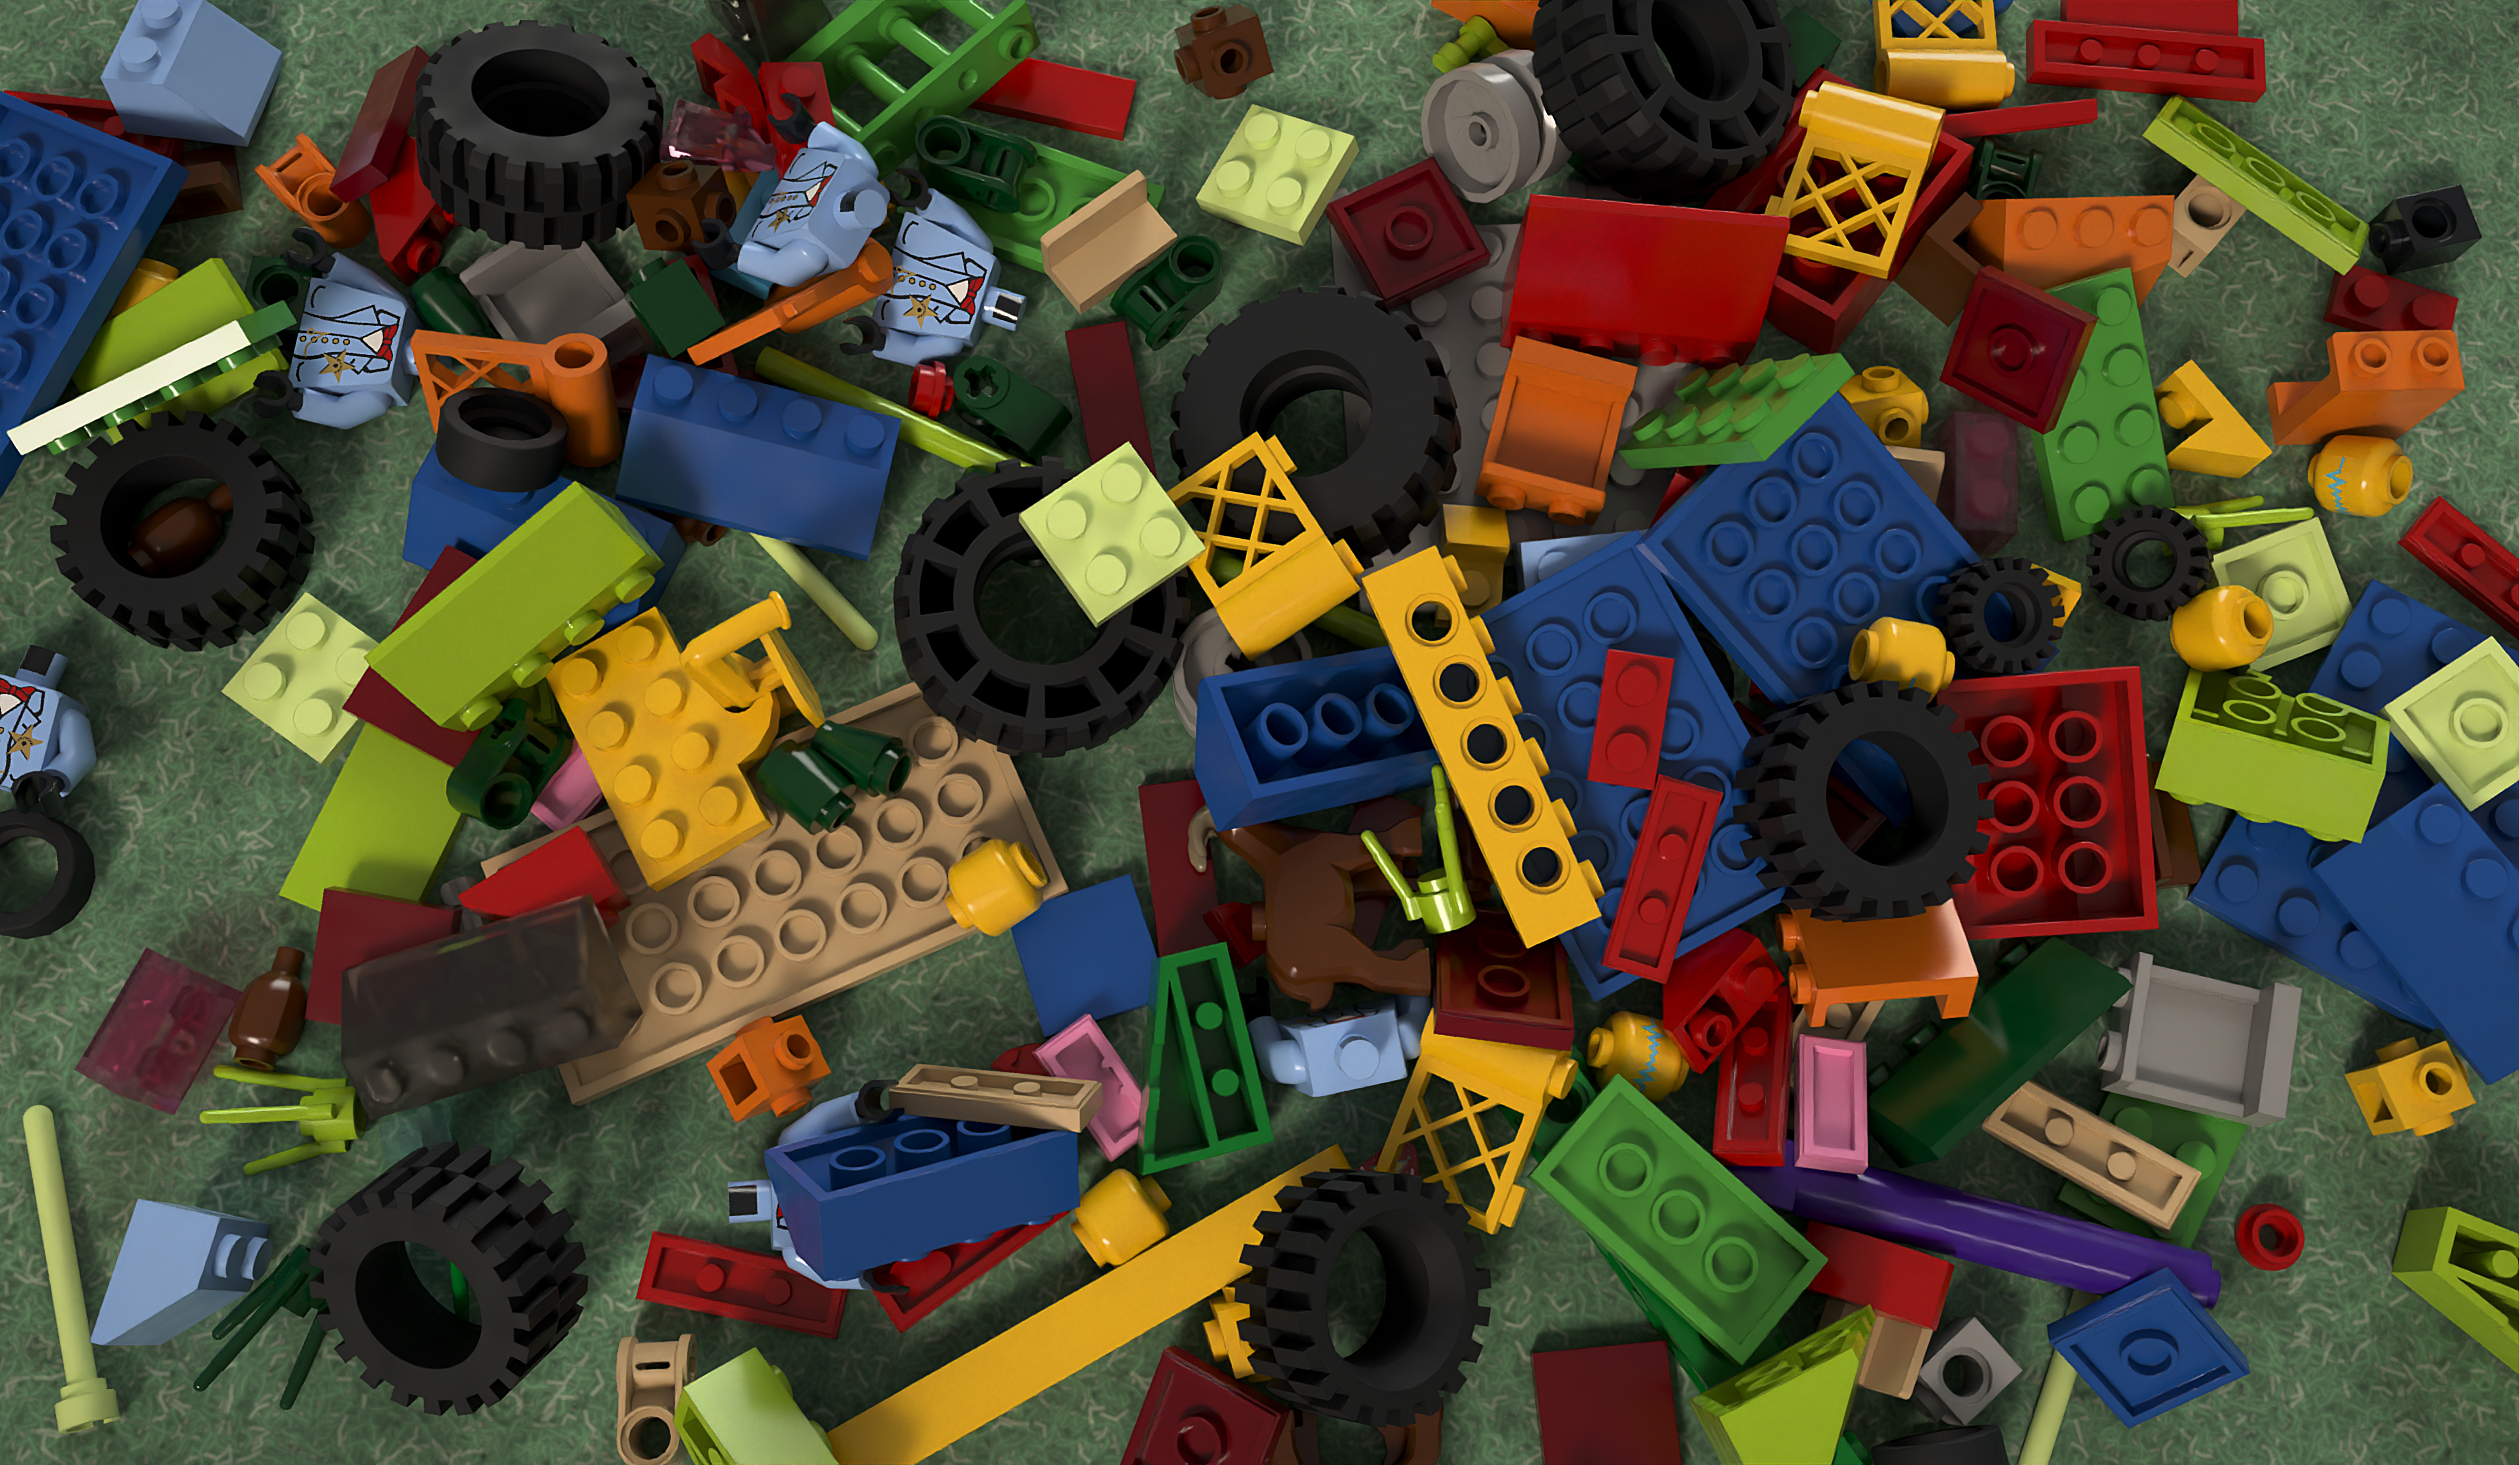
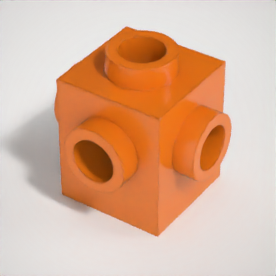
(769, 1068)

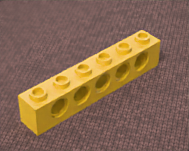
(1535, 909)

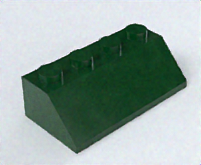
(1978, 1061)

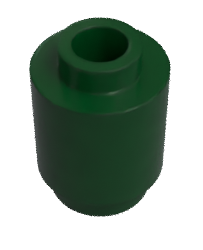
(807, 787)

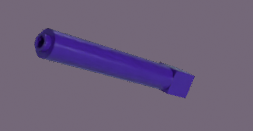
(1978, 1228)

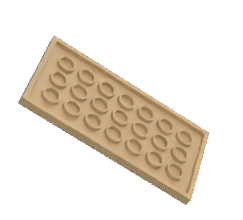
(798, 910)

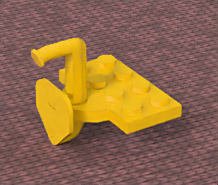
(682, 729)

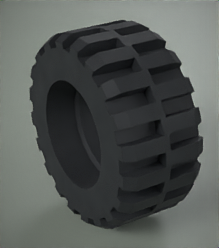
(543, 79)

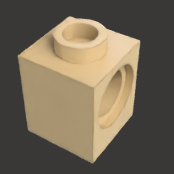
(2215, 214)

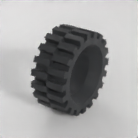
(225, 590)
(1792, 815)
(498, 1240)
(1426, 1308)

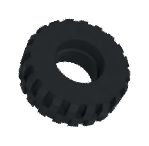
(1641, 124)
(1311, 346)
(977, 683)

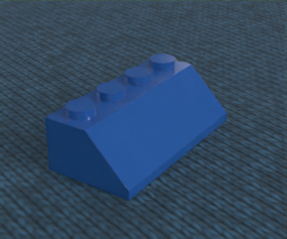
(756, 458)
(479, 519)
(1308, 737)
(2443, 919)
(917, 1187)

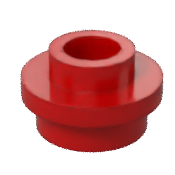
(930, 390)
(2288, 1234)

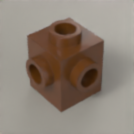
(1222, 51)
(675, 200)

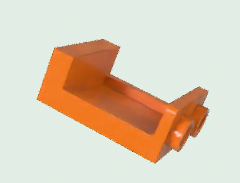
(2374, 387)
(1554, 432)
(1877, 960)

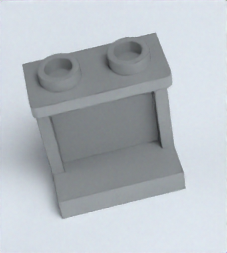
(552, 294)
(2201, 1043)

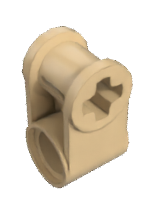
(652, 1393)

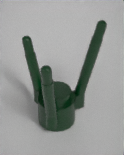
(284, 1287)

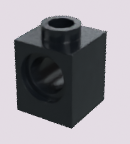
(2423, 230)

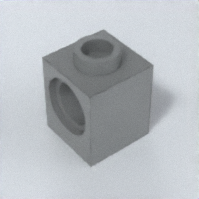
(1986, 1370)

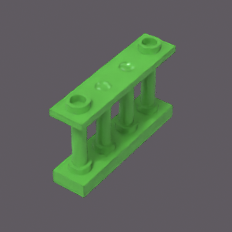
(873, 28)

